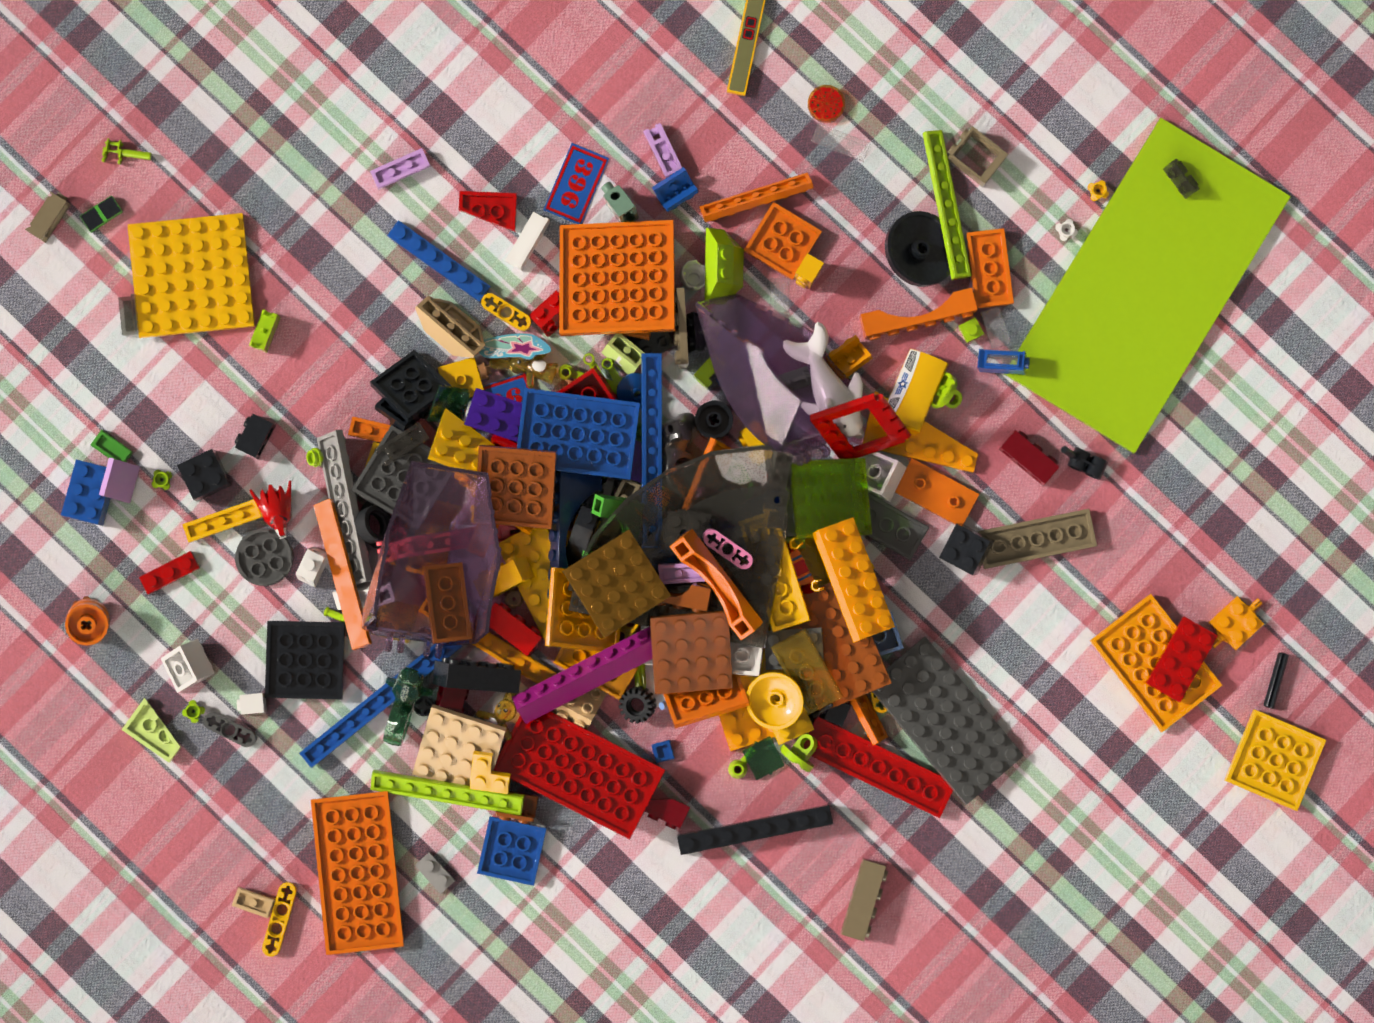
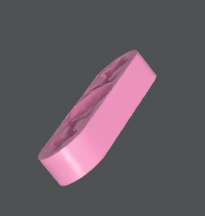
(742, 552)

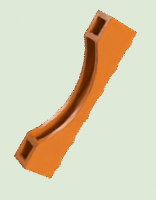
(879, 323)
(696, 555)

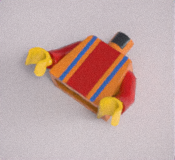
(806, 581)

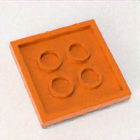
(782, 240)

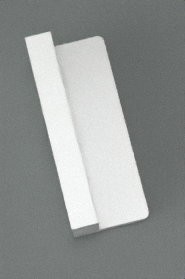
(527, 241)

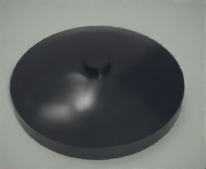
(917, 249)

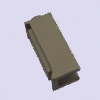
(49, 216)

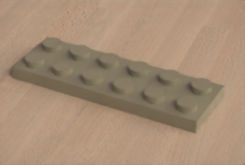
(1040, 538)

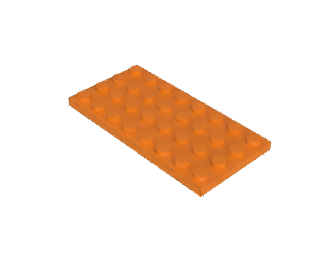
(357, 873)

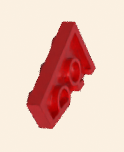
(490, 207)

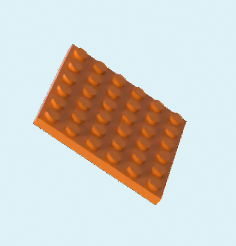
(617, 278)

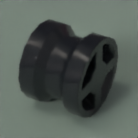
(420, 706)

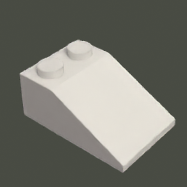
(882, 474)

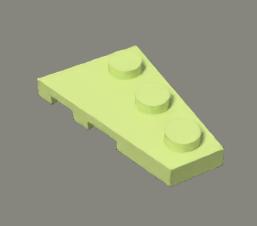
(151, 732)

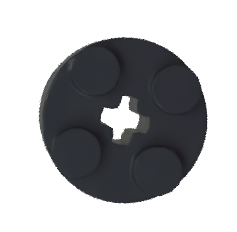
(709, 410)

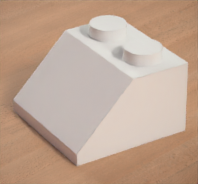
(187, 665)

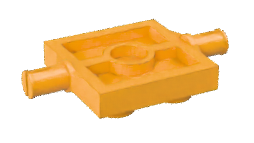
(1236, 622)

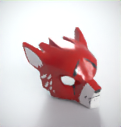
(275, 507)

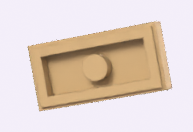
(253, 902)

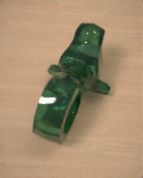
(406, 689)

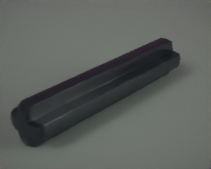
(1276, 680)

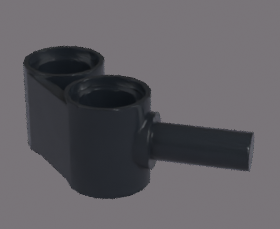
(1081, 461)

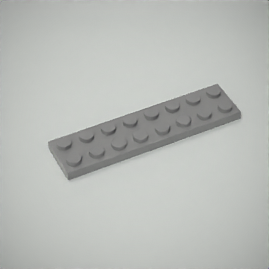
(339, 485)

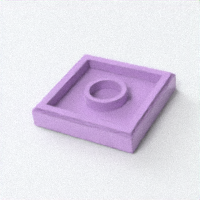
(119, 480)

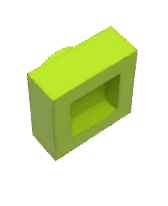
(971, 330)

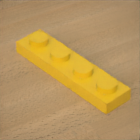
(221, 521)

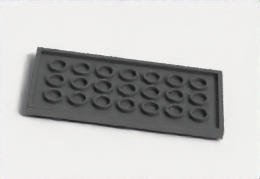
(946, 721)

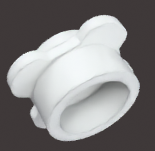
(1071, 229)

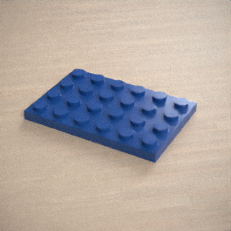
(586, 431)

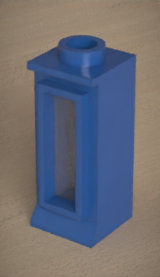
(1003, 362)

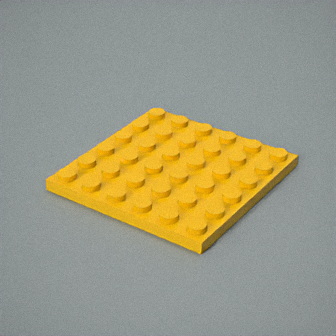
(191, 275)

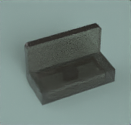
(128, 315)

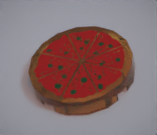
(826, 103)

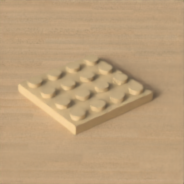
(450, 744)

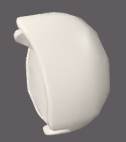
(693, 275)

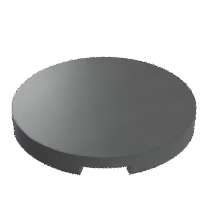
(264, 557)

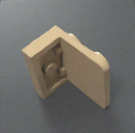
(582, 709)

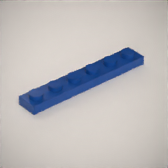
(439, 261)

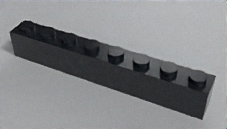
(754, 829)

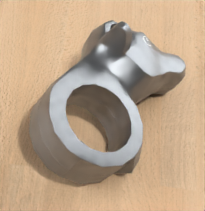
(675, 439)

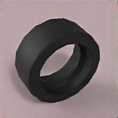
(363, 527)

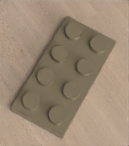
(680, 335)

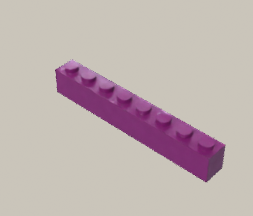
(584, 676)

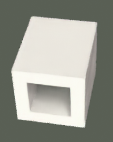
(252, 703)

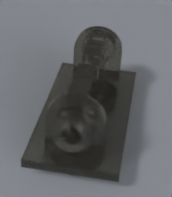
(1185, 185)

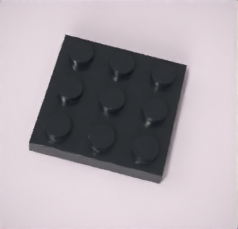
(409, 385)

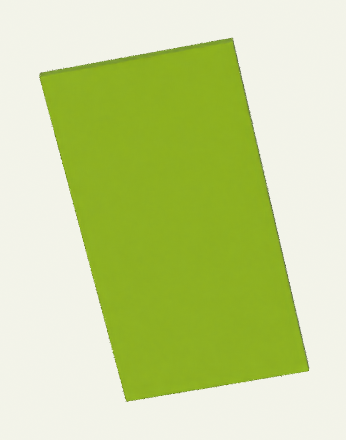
(1147, 286)

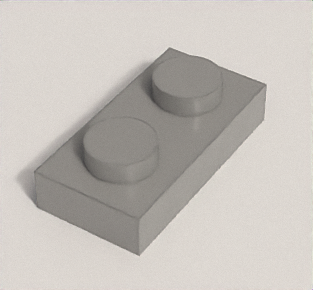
(435, 873)

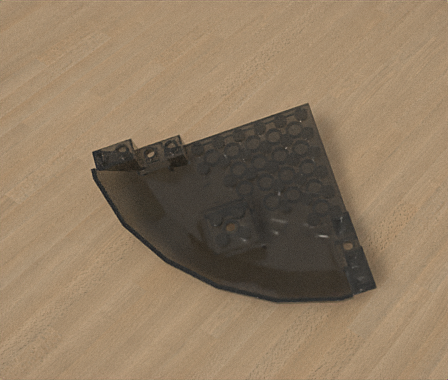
(716, 491)

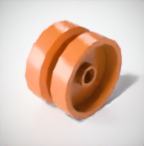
(83, 611)

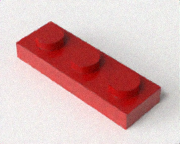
(169, 572)

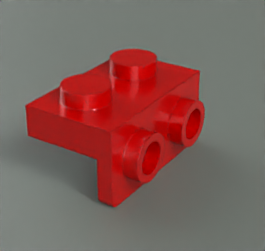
(547, 314)

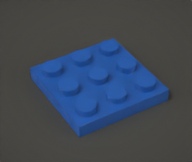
(511, 851)

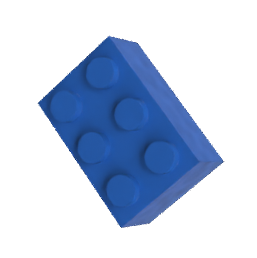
(83, 495)

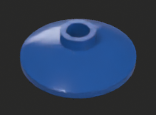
(628, 386)

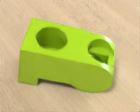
(705, 373)

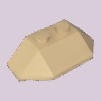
(450, 327)

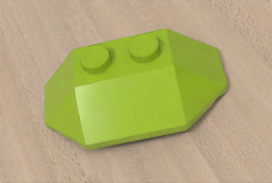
(722, 264)

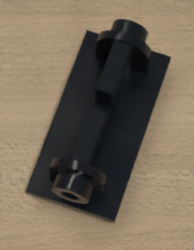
(695, 340)

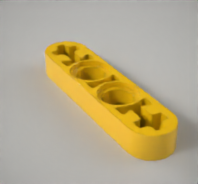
(281, 919)

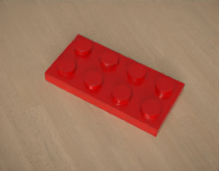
(1181, 659)

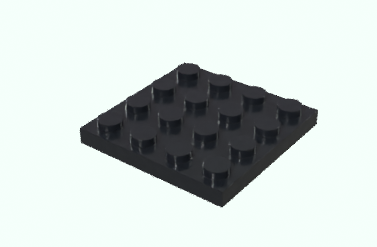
(305, 660)

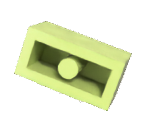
(623, 353)

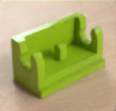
(264, 331)

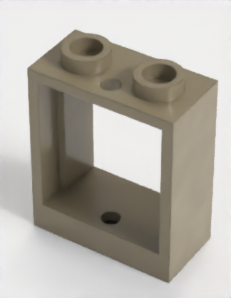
(1000, 155)

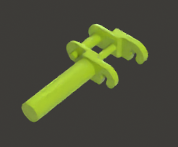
(123, 152)

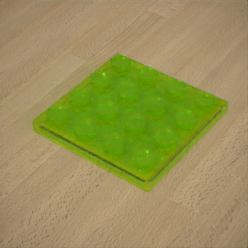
(830, 493)

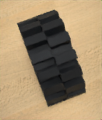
(627, 709)

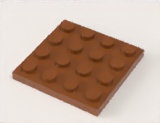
(520, 484)
(691, 652)

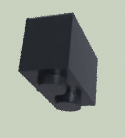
(254, 436)

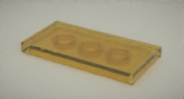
(805, 665)

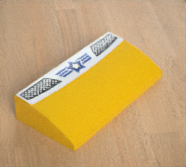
(916, 388)

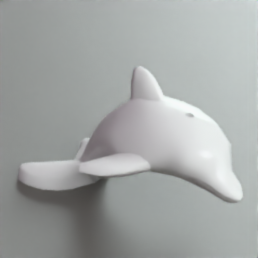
(826, 385)

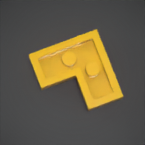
(484, 778)

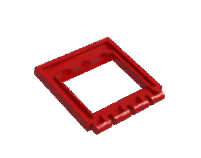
(883, 413)

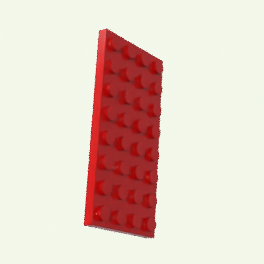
(580, 771)

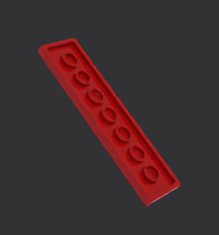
(879, 767)

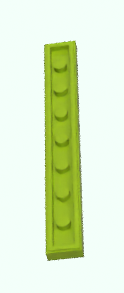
(946, 204)
(446, 792)

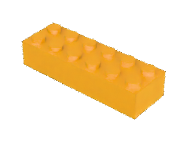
(853, 579)

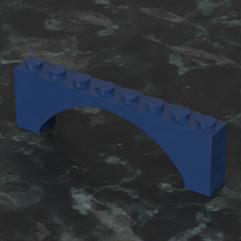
(570, 493)

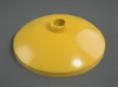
(766, 709)

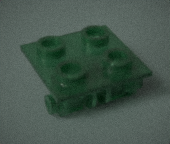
(450, 398)

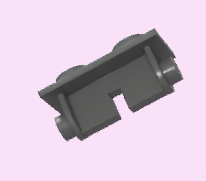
(796, 379)

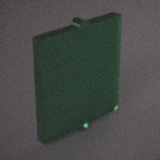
(763, 758)

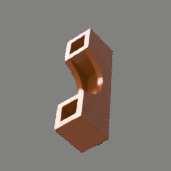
(696, 597)

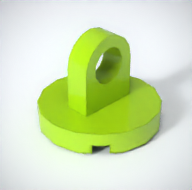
(946, 391)
(798, 754)

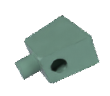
(619, 203)

